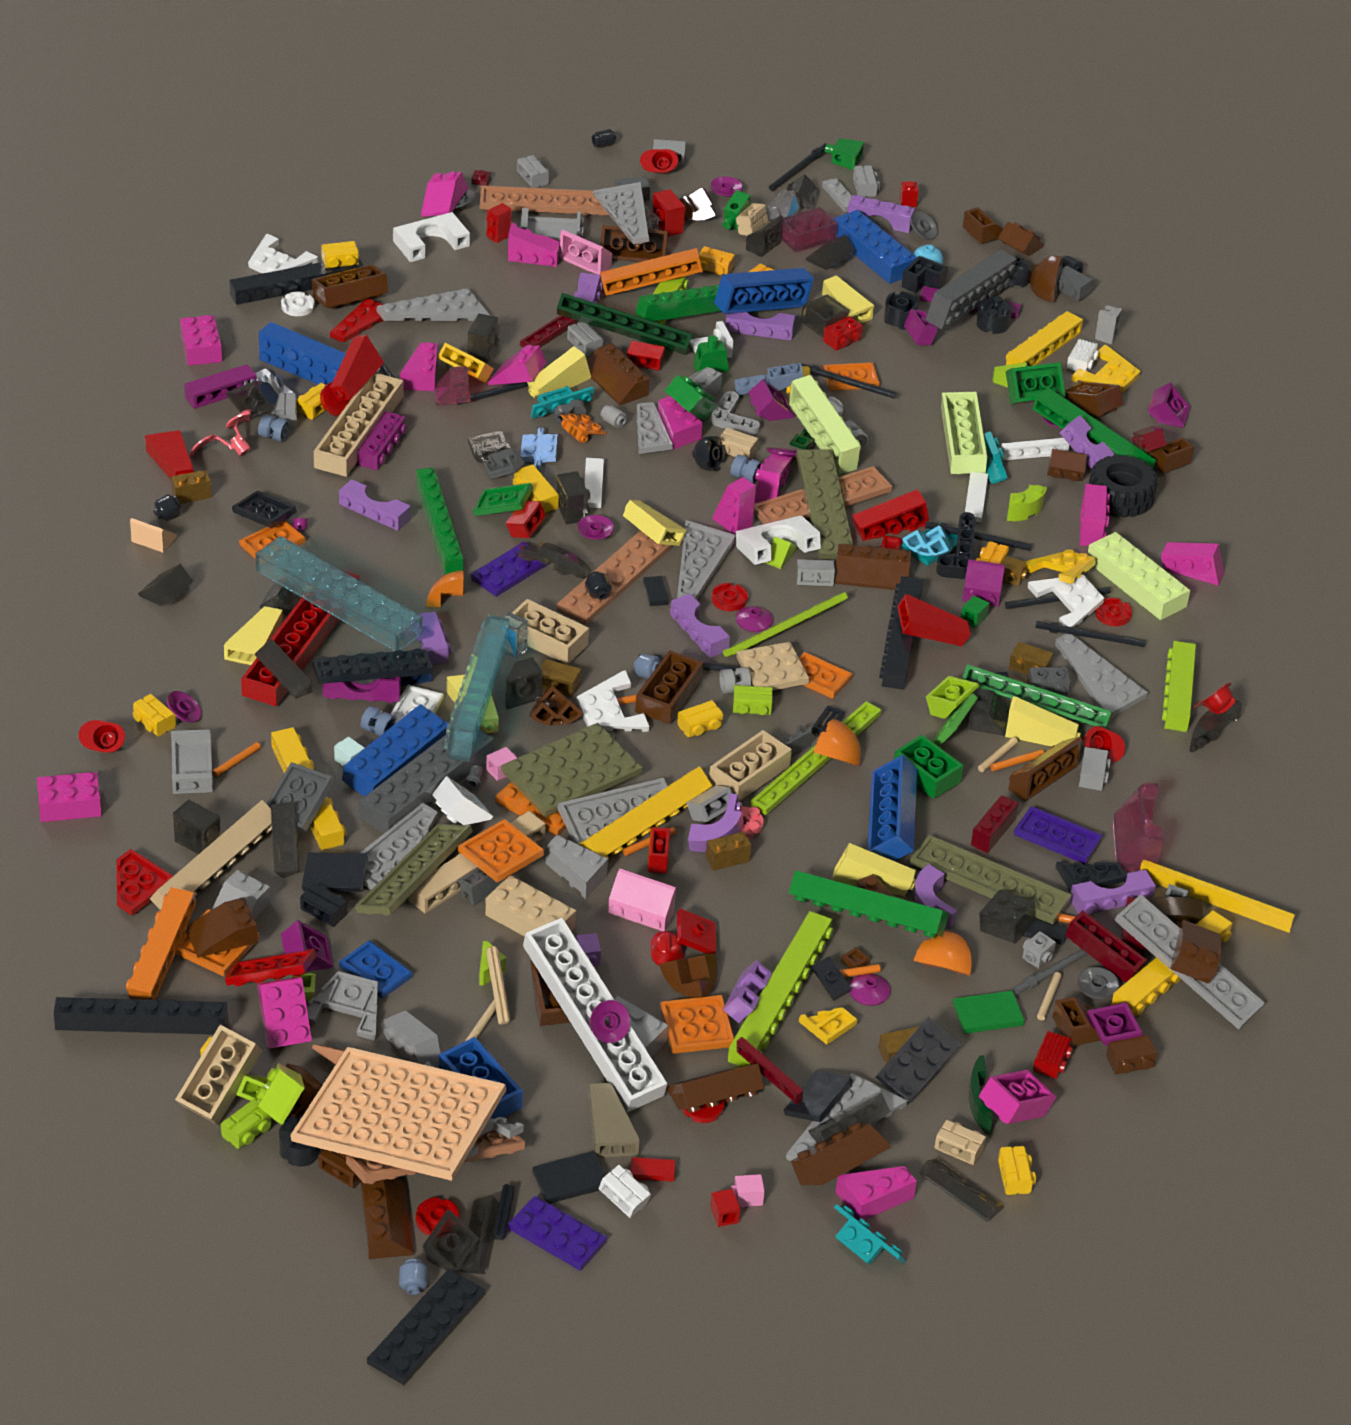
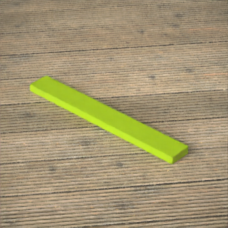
(785, 624)

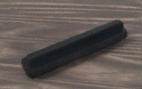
(503, 1212)

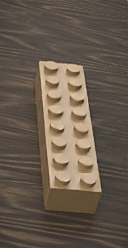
(340, 445)

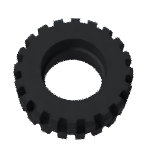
(1128, 482)

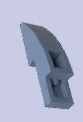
(778, 377)

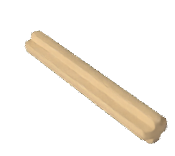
(498, 985)

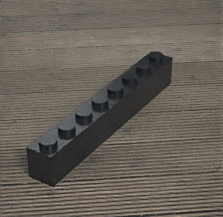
(280, 282)
(900, 644)
(139, 1015)

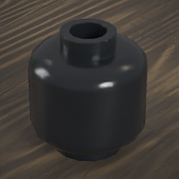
(167, 507)
(598, 585)

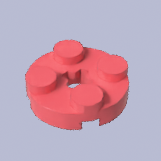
(753, 821)

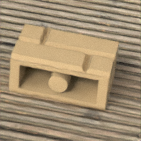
(751, 218)
(738, 443)
(960, 1142)

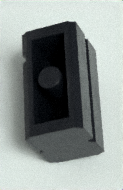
(324, 904)

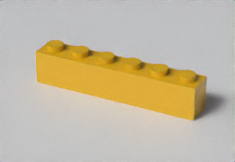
(1046, 340)

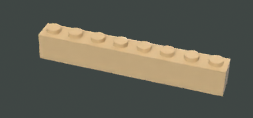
(219, 853)
(444, 880)

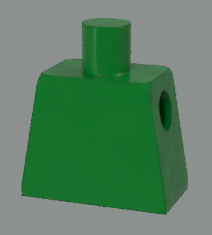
(846, 152)
(735, 206)
(711, 355)

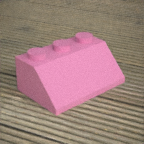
(584, 253)
(642, 900)

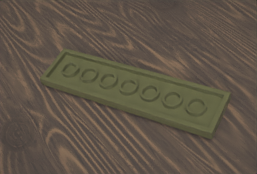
(824, 500)
(413, 869)
(988, 877)

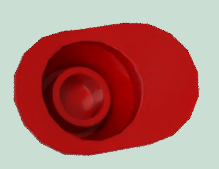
(659, 160)
(1219, 701)
(101, 736)
(1104, 739)
(666, 948)

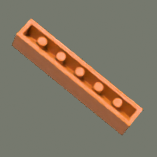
(651, 272)
(161, 944)

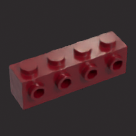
(1105, 946)

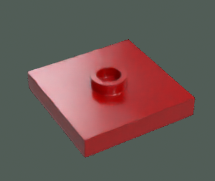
(696, 932)

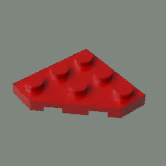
(137, 881)

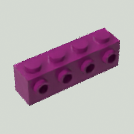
(382, 440)

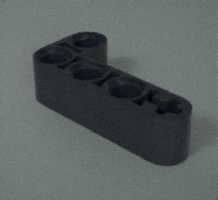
(956, 564)

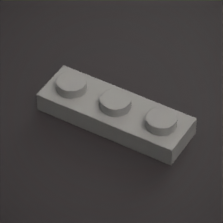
(837, 193)

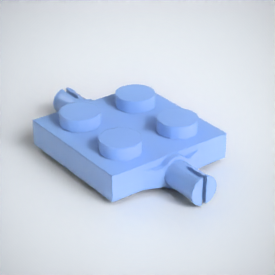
(539, 448)

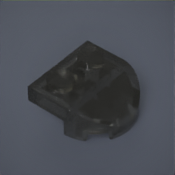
(486, 444)

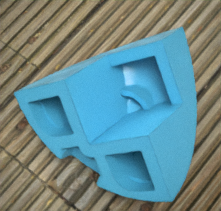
(929, 544)

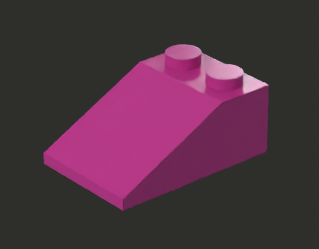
(443, 193)
(520, 367)

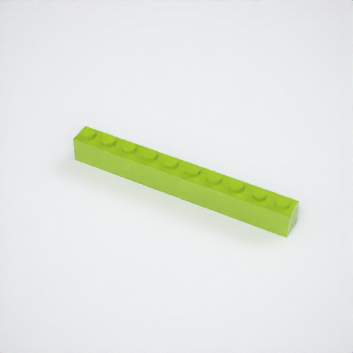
(783, 985)

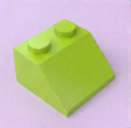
(949, 696)
(280, 1092)

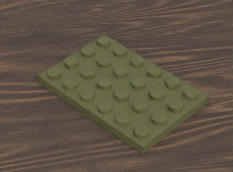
(571, 768)

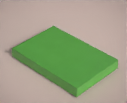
(954, 720)

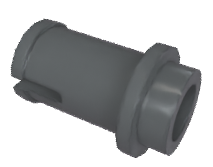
(473, 779)

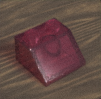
(453, 387)

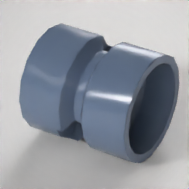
(274, 428)
(745, 468)
(376, 721)

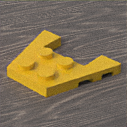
(1116, 371)
(1067, 562)

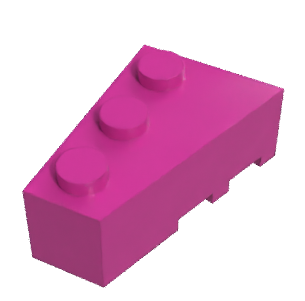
(532, 248)
(421, 368)
(679, 423)
(772, 476)
(736, 506)
(1194, 560)
(875, 1190)

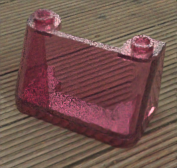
(1132, 835)

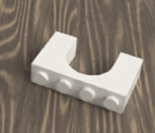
(445, 226)
(756, 541)

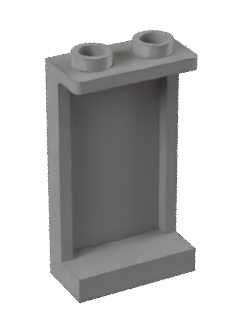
(552, 226)
(191, 761)

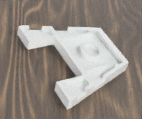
(268, 259)
(1078, 597)
(602, 707)

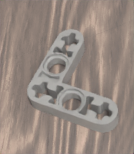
(746, 425)

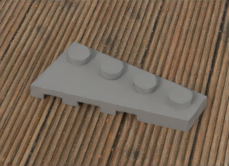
(651, 430)

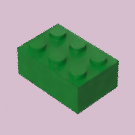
(1029, 381)
(691, 397)
(935, 768)

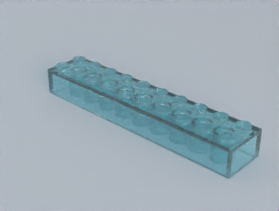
(339, 593)
(477, 688)

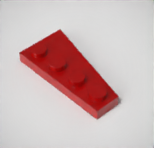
(359, 319)

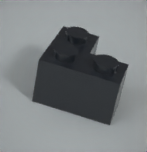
(924, 272)

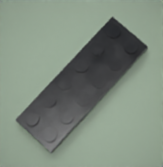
(372, 666)
(426, 1326)

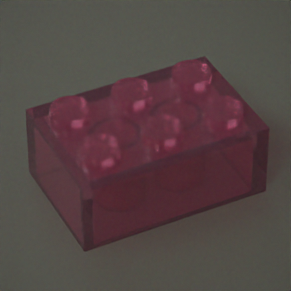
(808, 229)

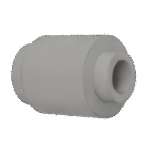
(613, 416)

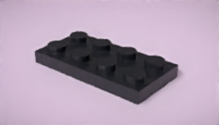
(918, 1060)

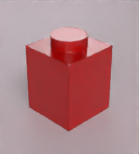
(909, 194)
(725, 1207)

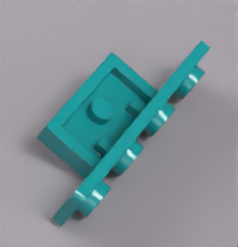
(561, 396)
(994, 463)
(861, 1240)

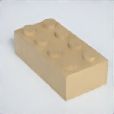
(553, 632)
(751, 765)
(525, 907)
(218, 1074)

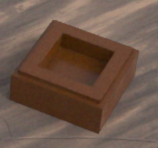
(855, 958)

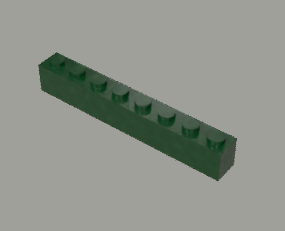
(623, 323)

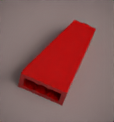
(356, 368)
(169, 452)
(931, 622)

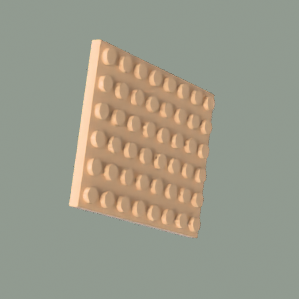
(399, 1113)

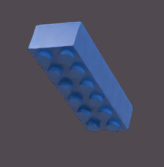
(874, 246)
(763, 290)
(299, 354)
(394, 750)
(893, 809)

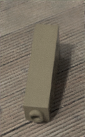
(610, 1123)

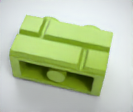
(752, 700)
(245, 1125)

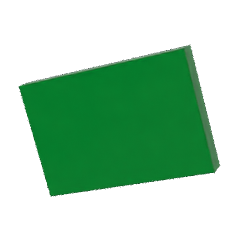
(503, 499)
(988, 1012)

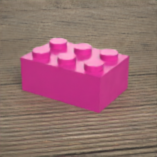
(200, 340)
(1093, 514)
(68, 796)
(284, 1012)
(1017, 1096)

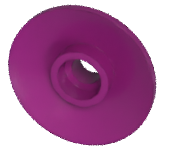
(725, 185)
(785, 452)
(595, 527)
(754, 618)
(184, 706)
(869, 989)
(618, 1021)

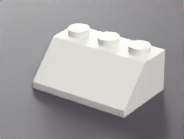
(460, 803)

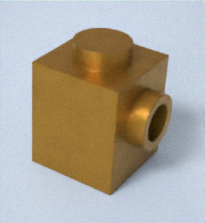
(1014, 570)

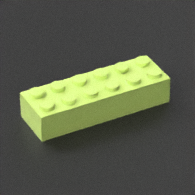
(824, 423)
(963, 432)
(1139, 576)

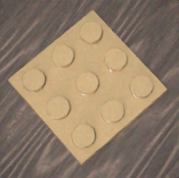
(773, 666)

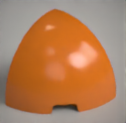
(447, 585)
(839, 743)
(945, 952)

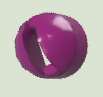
(300, 522)

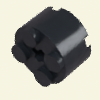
(898, 308)
(994, 315)
(294, 1152)

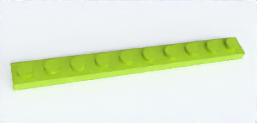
(809, 763)

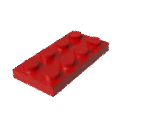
(270, 967)

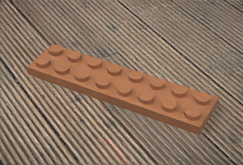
(541, 200)
(854, 489)
(621, 569)
(488, 1145)

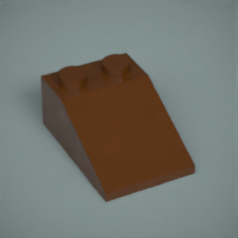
(1095, 397)
(223, 928)
(1197, 952)
(547, 1007)

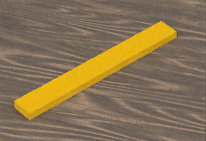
(1220, 897)

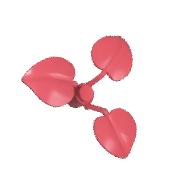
(238, 442)

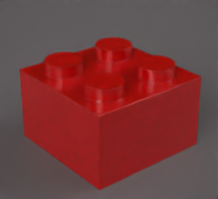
(670, 212)

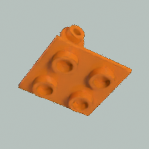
(580, 426)

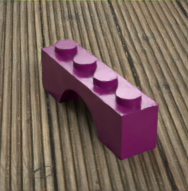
(380, 690)

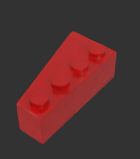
(892, 516)

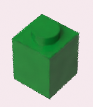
(975, 611)

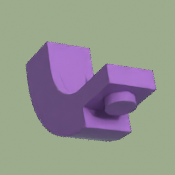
(727, 825)
(927, 885)

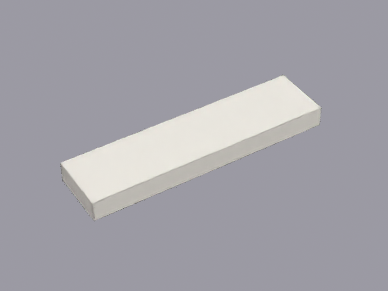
(1032, 449)
(594, 480)
(976, 494)

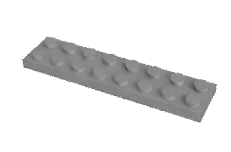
(1160, 936)

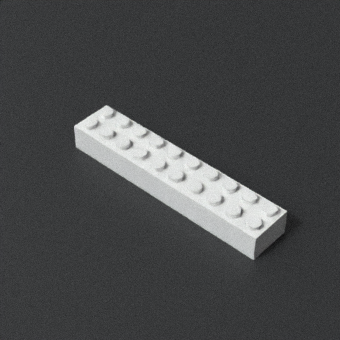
(578, 993)

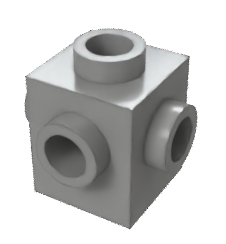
(1038, 950)

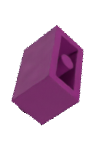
(920, 329)

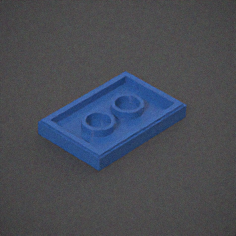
(375, 964)

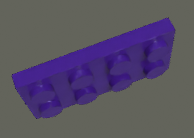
(505, 571)
(1058, 835)
(557, 1233)

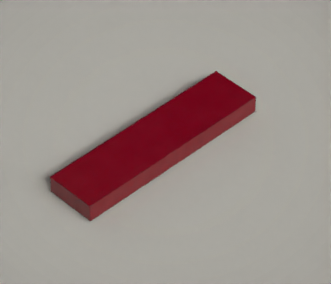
(548, 332)
(770, 1071)

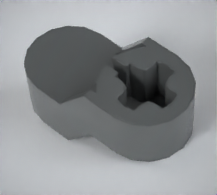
(574, 406)

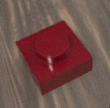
(480, 177)

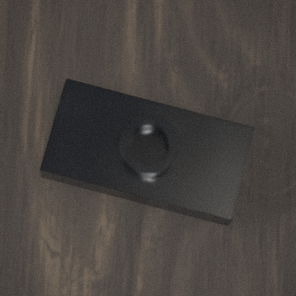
(831, 978)

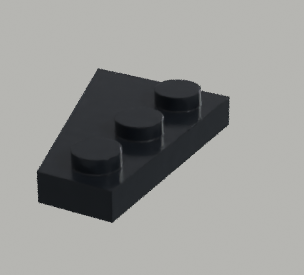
(1100, 873)

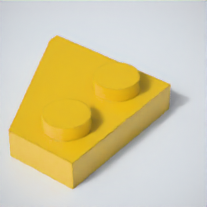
(829, 1024)

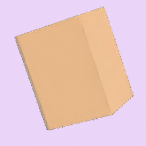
(151, 536)

